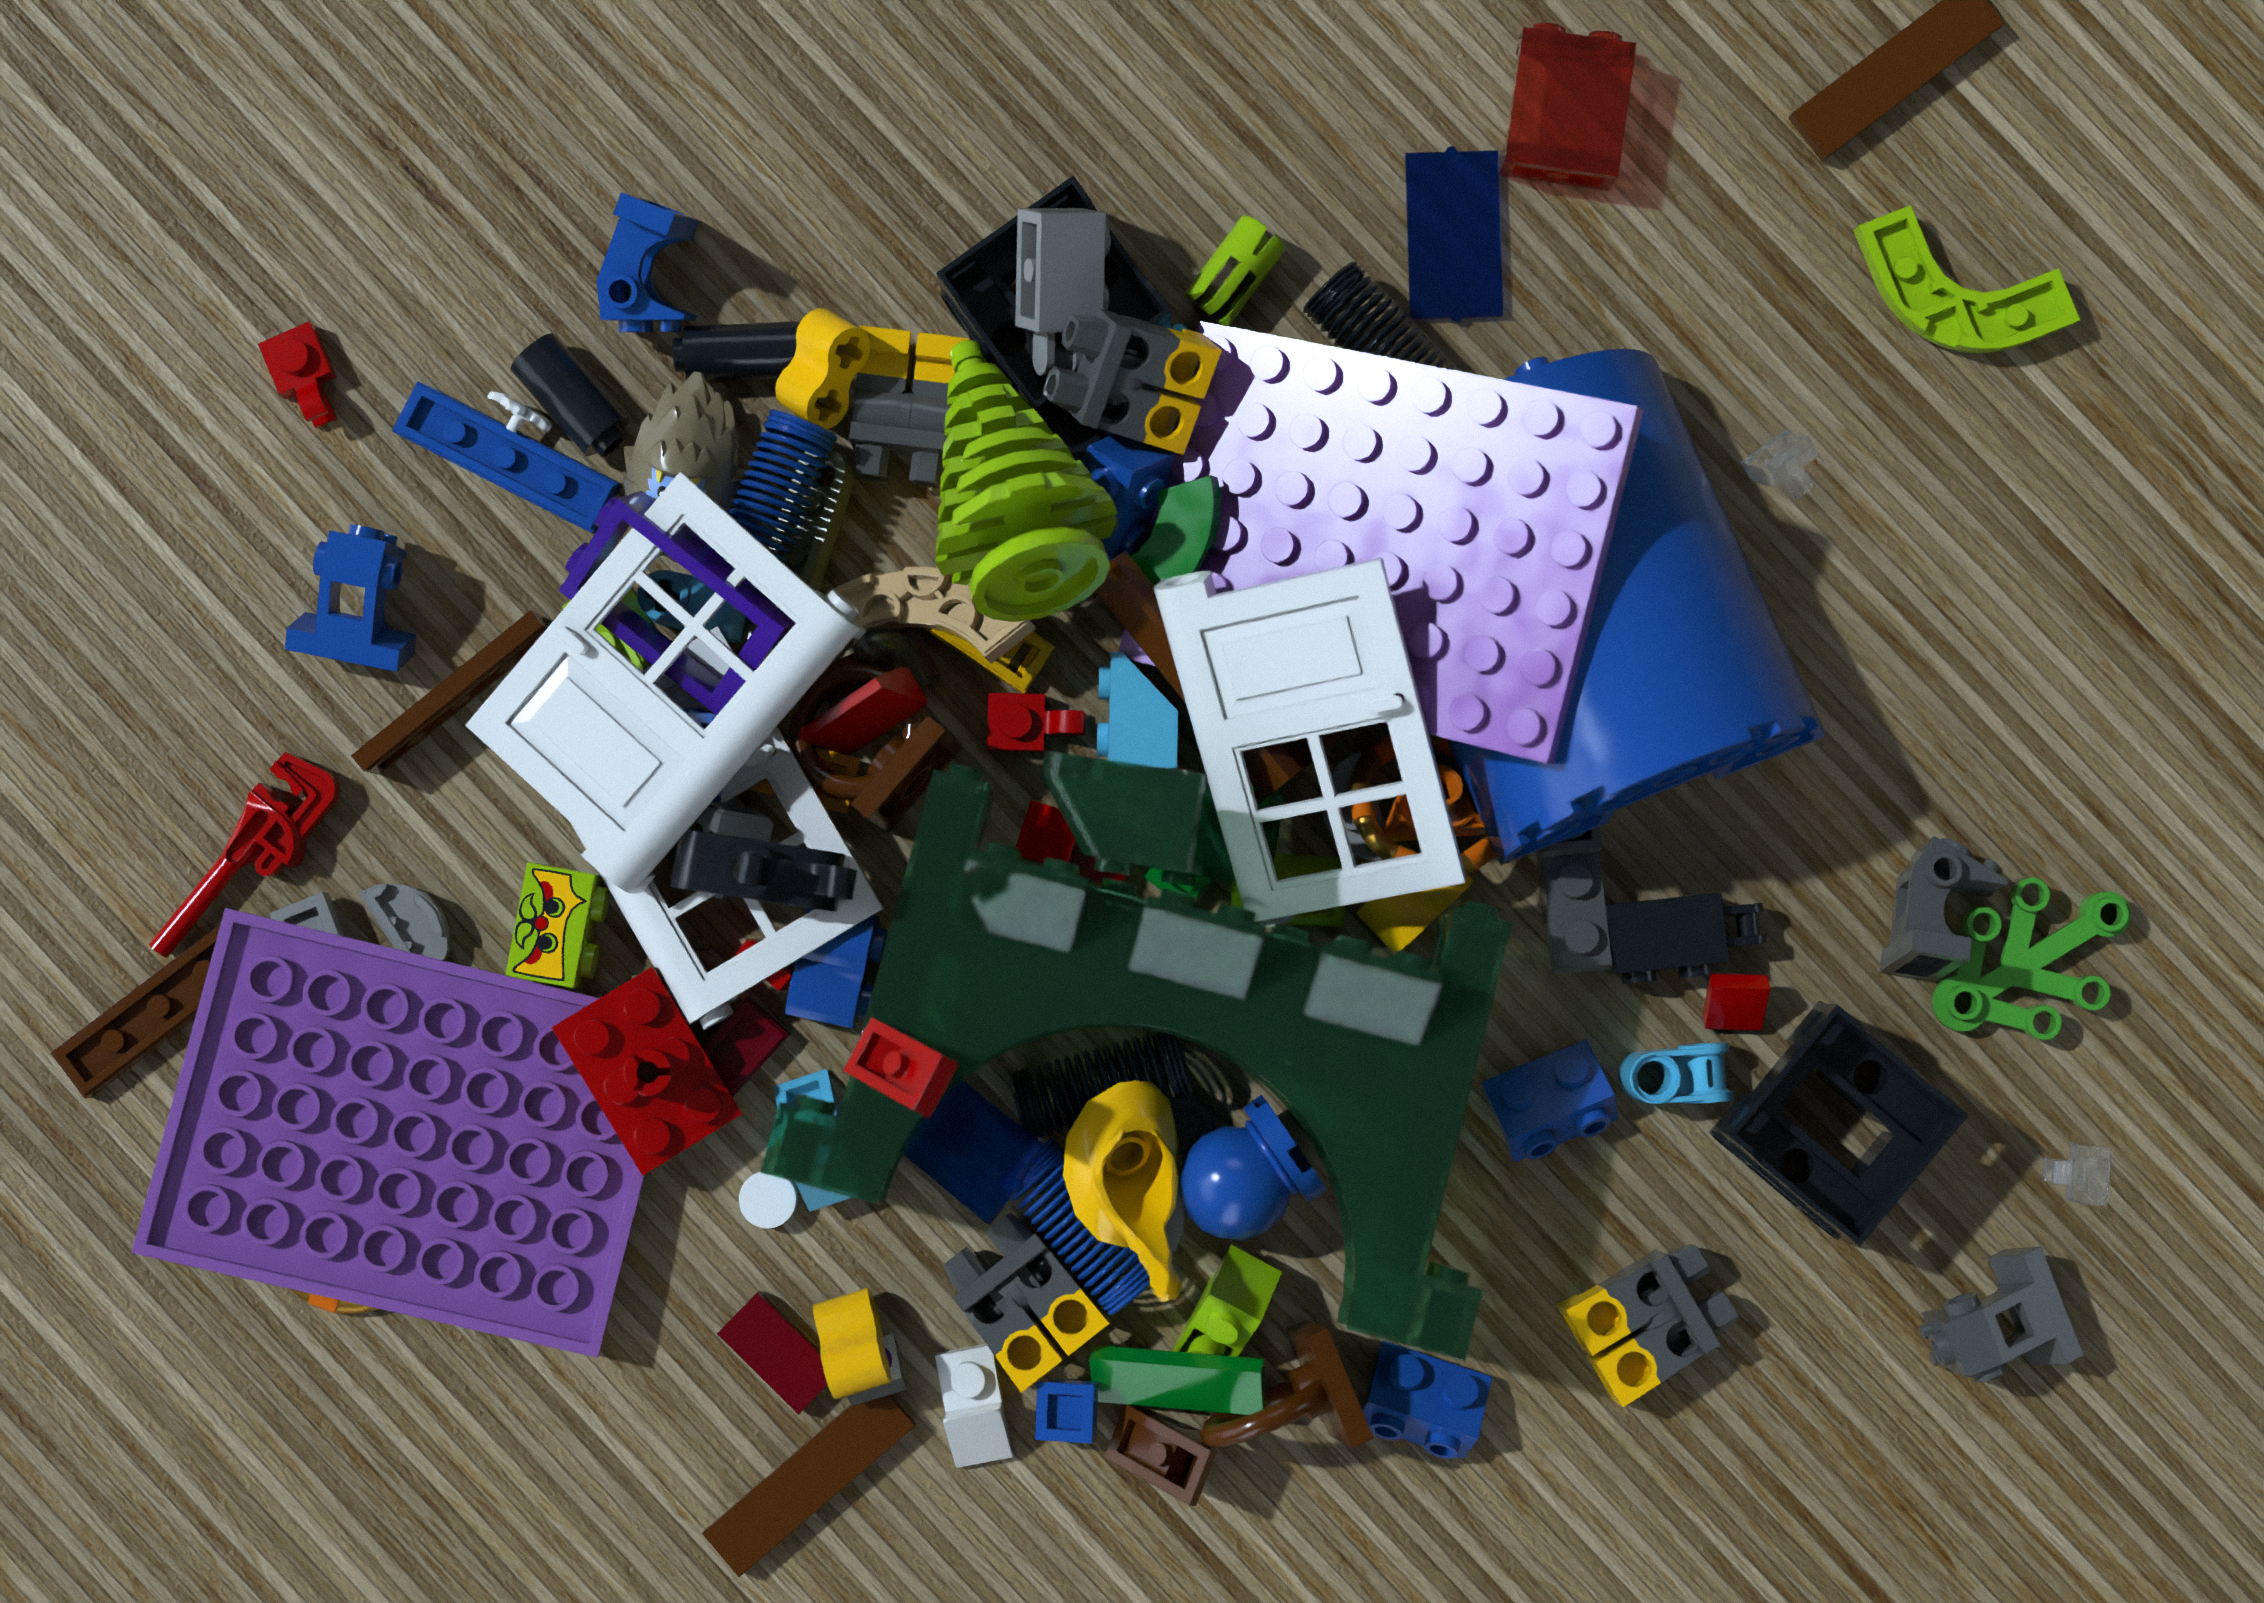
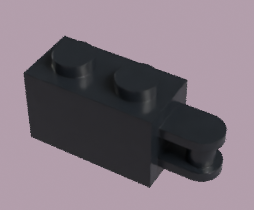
(1676, 933)

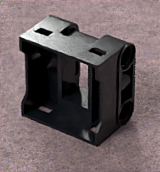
(985, 306)
(1825, 1191)

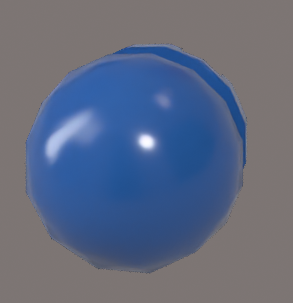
(1243, 1177)

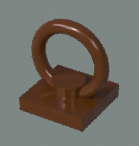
(897, 772)
(1313, 1390)

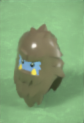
(687, 435)

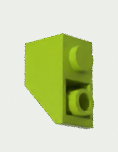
(1229, 1306)

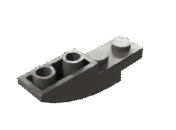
(1575, 904)

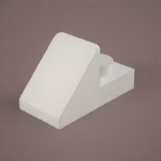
(973, 1405)

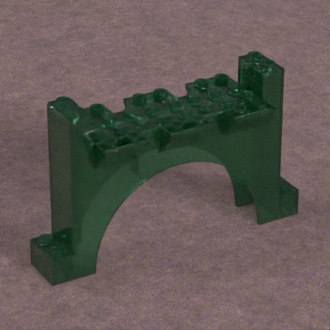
(1349, 1041)

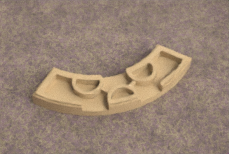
(930, 601)

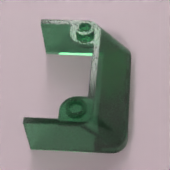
(1144, 817)

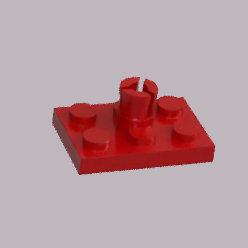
(647, 1071)

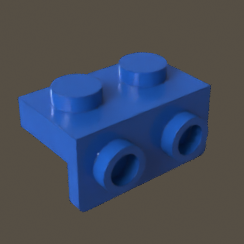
(1551, 1101)
(1425, 1401)

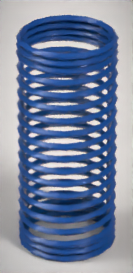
(802, 435)
(1126, 1288)

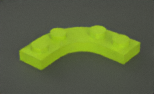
(1946, 311)

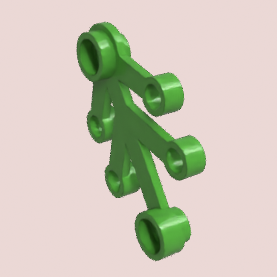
(2022, 964)

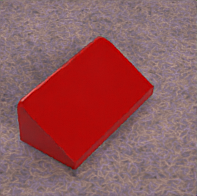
(866, 713)

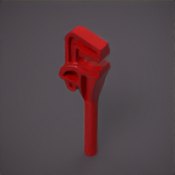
(264, 835)

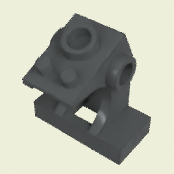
(1920, 937)
(1969, 1336)

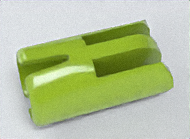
(1248, 256)

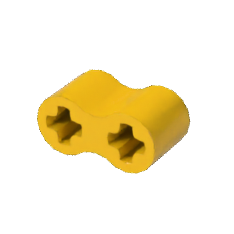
(823, 367)
(1405, 916)
(851, 1343)

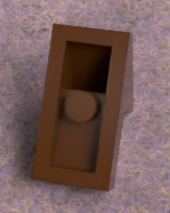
(1161, 1453)

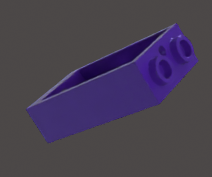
(707, 566)

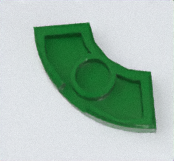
(1183, 530)

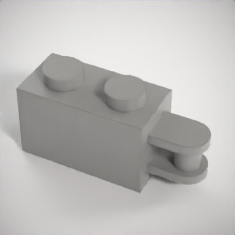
(1059, 275)

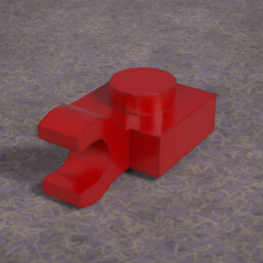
(300, 368)
(1021, 722)

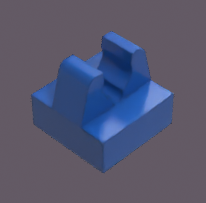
(1066, 1410)

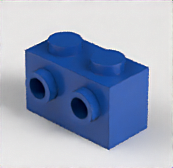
(1132, 477)

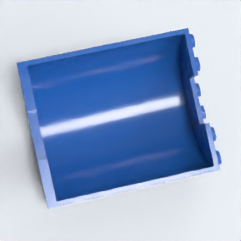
(1678, 649)

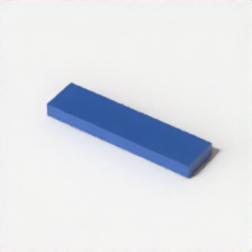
(504, 457)

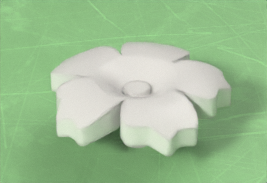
(520, 413)

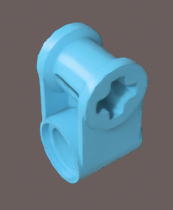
(693, 597)
(1687, 1073)

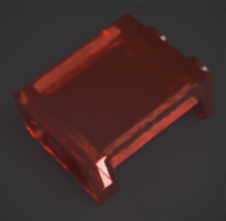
(1568, 107)

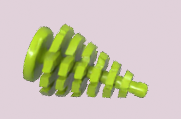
(1014, 503)

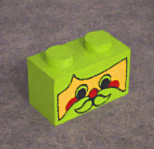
(557, 926)

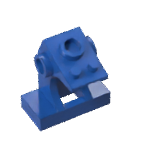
(638, 238)
(364, 560)

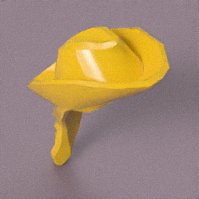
(1126, 1175)

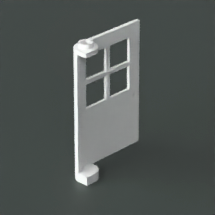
(1295, 666)
(613, 743)
(705, 995)

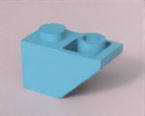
(1140, 718)

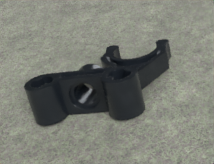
(779, 872)

